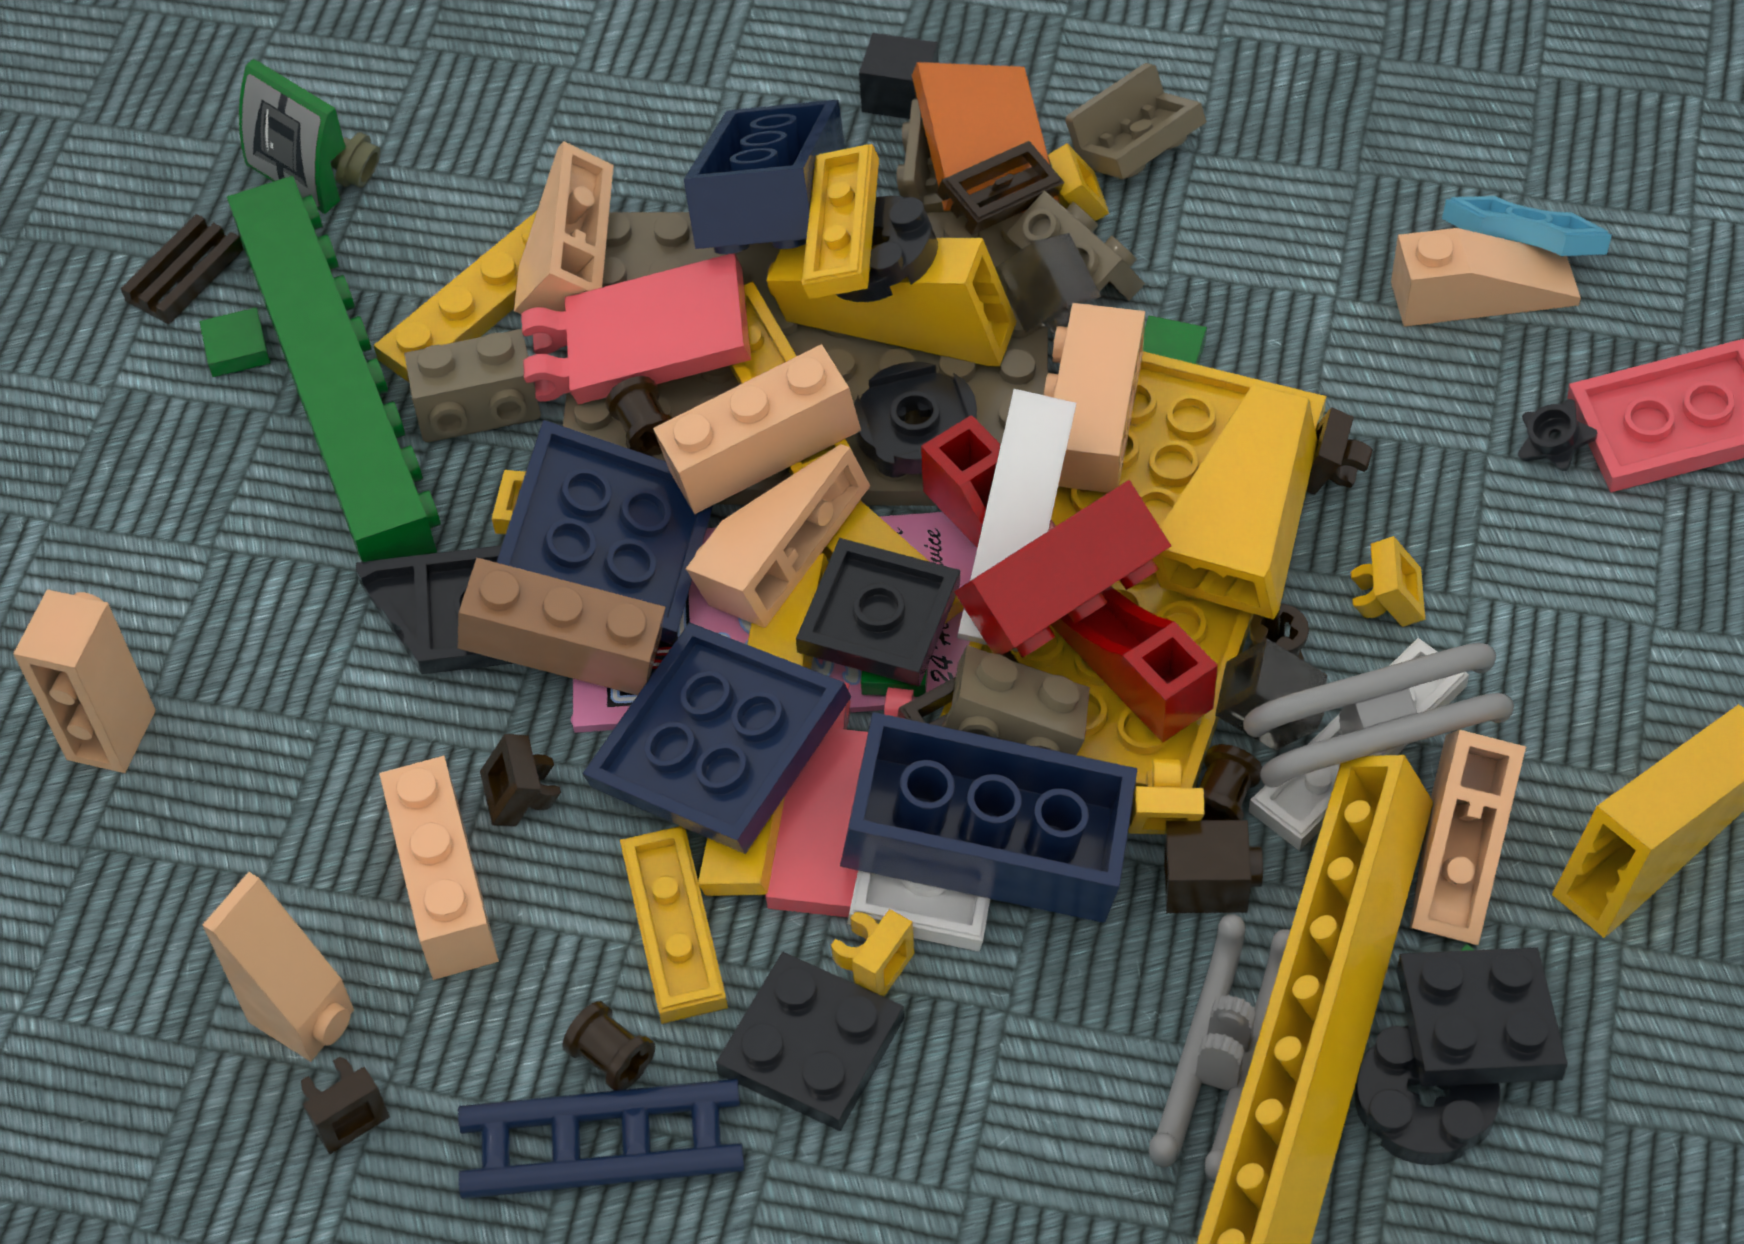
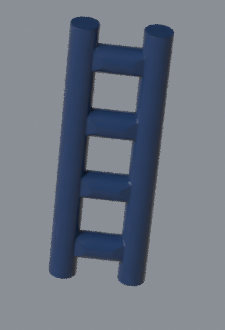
(635, 1163)

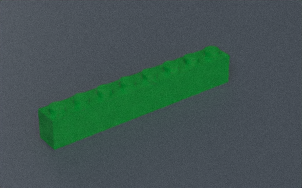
(331, 373)

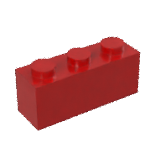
(1064, 572)

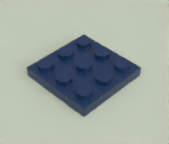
(605, 521)
(717, 736)

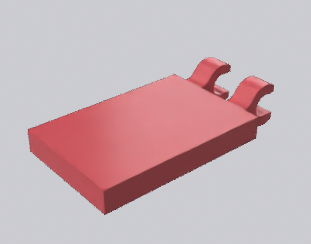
(645, 327)
(1665, 415)
(816, 821)

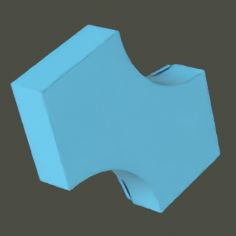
(1554, 231)

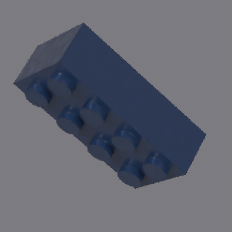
(759, 175)
(990, 817)

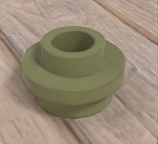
(356, 162)

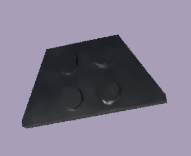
(422, 604)

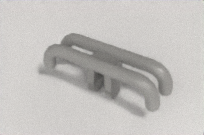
(1377, 711)
(1216, 1046)

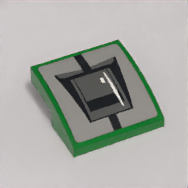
(289, 133)

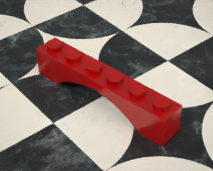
(1132, 650)

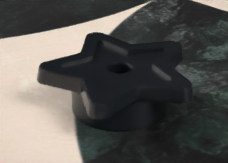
(1555, 419)

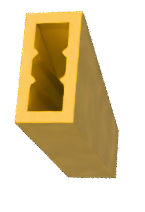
(948, 312)
(1243, 507)
(1656, 825)

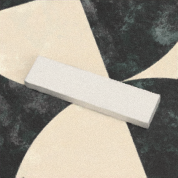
(1022, 483)
(1301, 803)

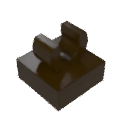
(1335, 454)
(513, 781)
(345, 1108)

